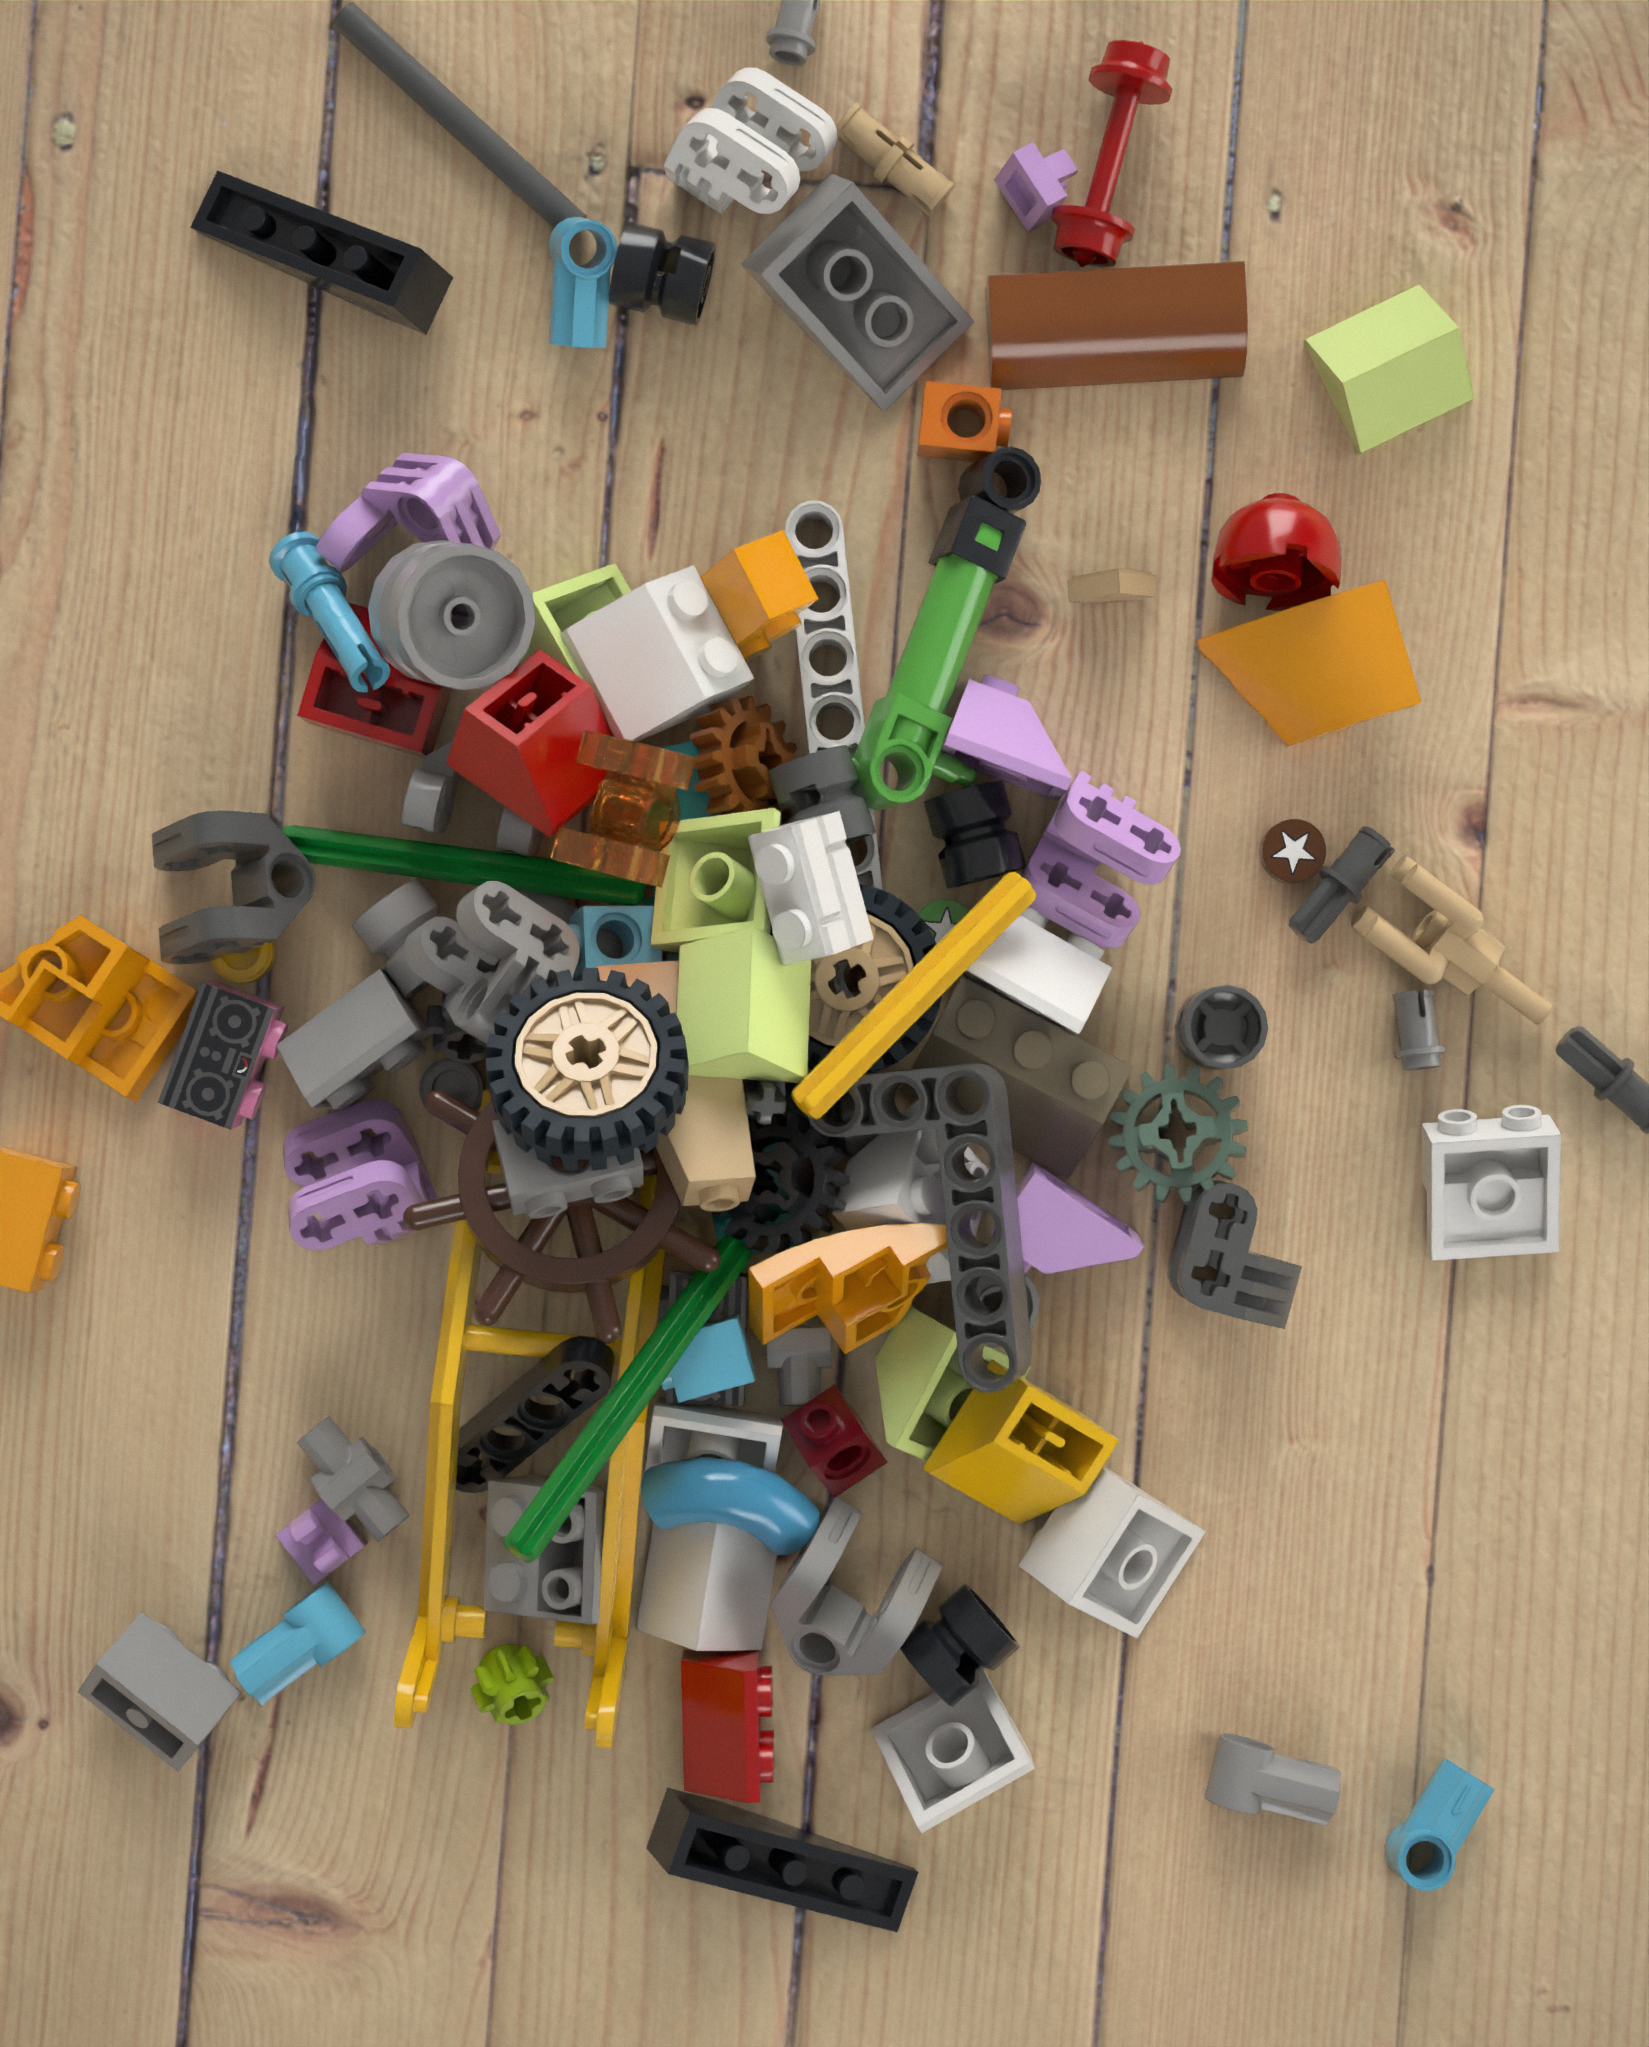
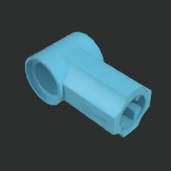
(580, 291)
(309, 1635)
(1441, 1817)

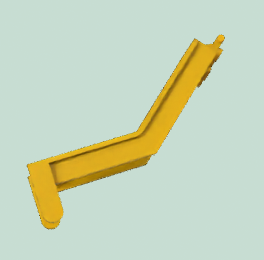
(443, 1616)

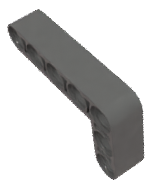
(962, 1195)

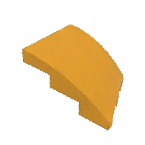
(1319, 663)
(97, 1004)
(851, 1280)

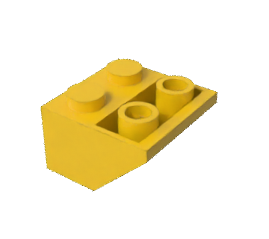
(1020, 1450)

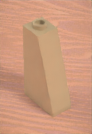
(711, 1142)

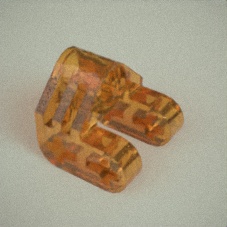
(632, 811)

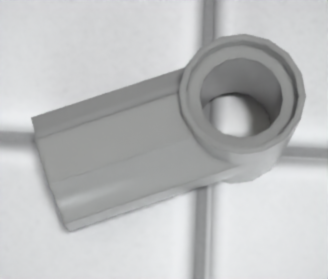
(1254, 1777)

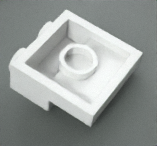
(1491, 1184)

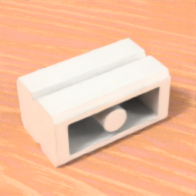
(810, 888)

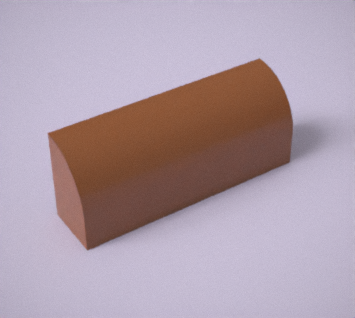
(1117, 325)

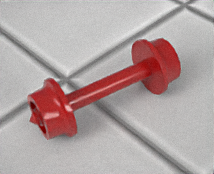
(1131, 75)

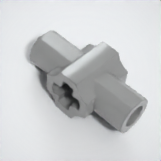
(799, 1358)
(353, 1479)

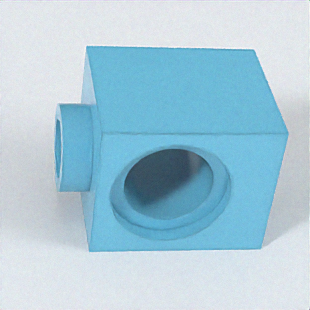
(630, 923)
(713, 1361)

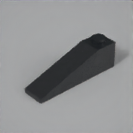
(325, 251)
(777, 1861)

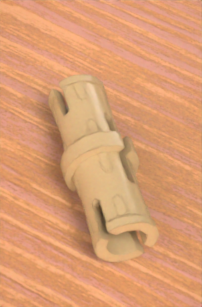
(893, 159)

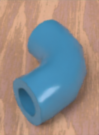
(730, 1495)

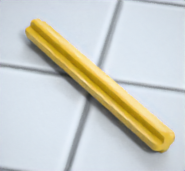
(913, 995)

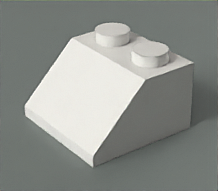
(658, 656)
(1043, 972)
(1112, 1552)

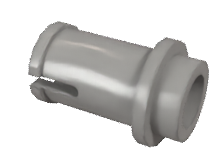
(792, 36)
(1417, 1030)

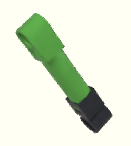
(968, 560)

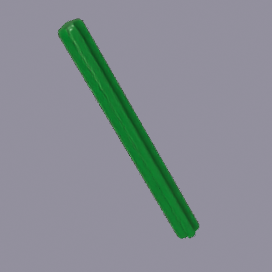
(461, 865)
(625, 1403)

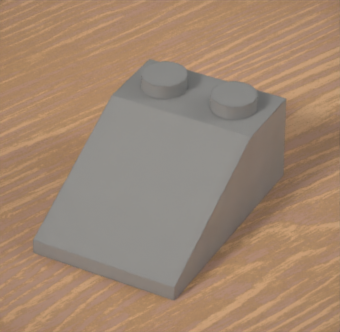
(858, 290)

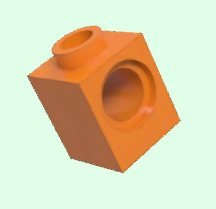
(943, 400)

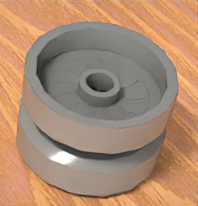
(488, 608)

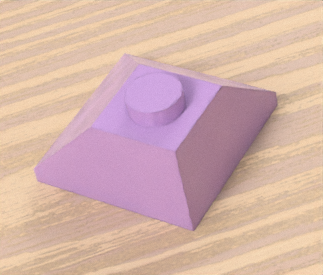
(1005, 739)
(1066, 1228)

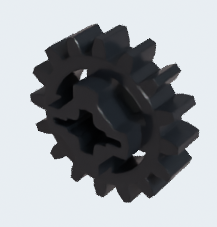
(796, 1167)

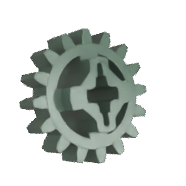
(1147, 1136)

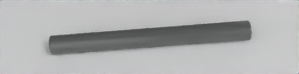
(454, 116)

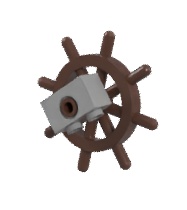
(547, 1196)

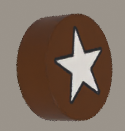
(1293, 851)

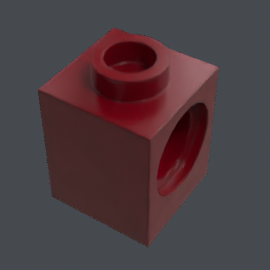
(834, 1441)

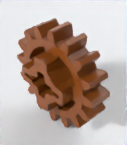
(736, 753)

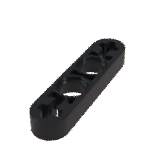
(536, 1421)

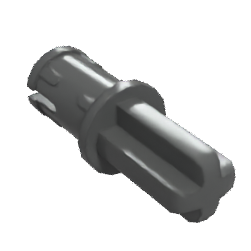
(1341, 884)
(1607, 1073)
(764, 1099)

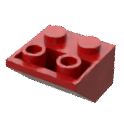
(396, 715)
(525, 742)
(722, 1726)

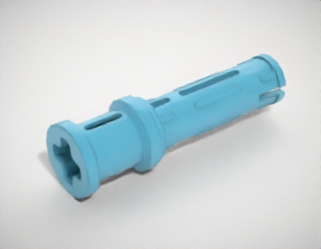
(320, 594)

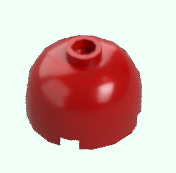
(1277, 552)

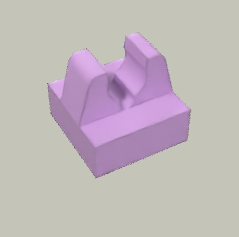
(1035, 184)
(320, 1541)

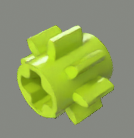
(512, 1684)

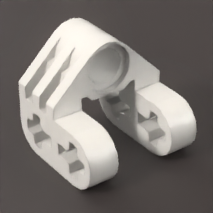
(729, 146)

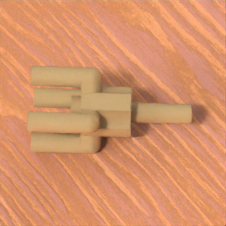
(1448, 943)

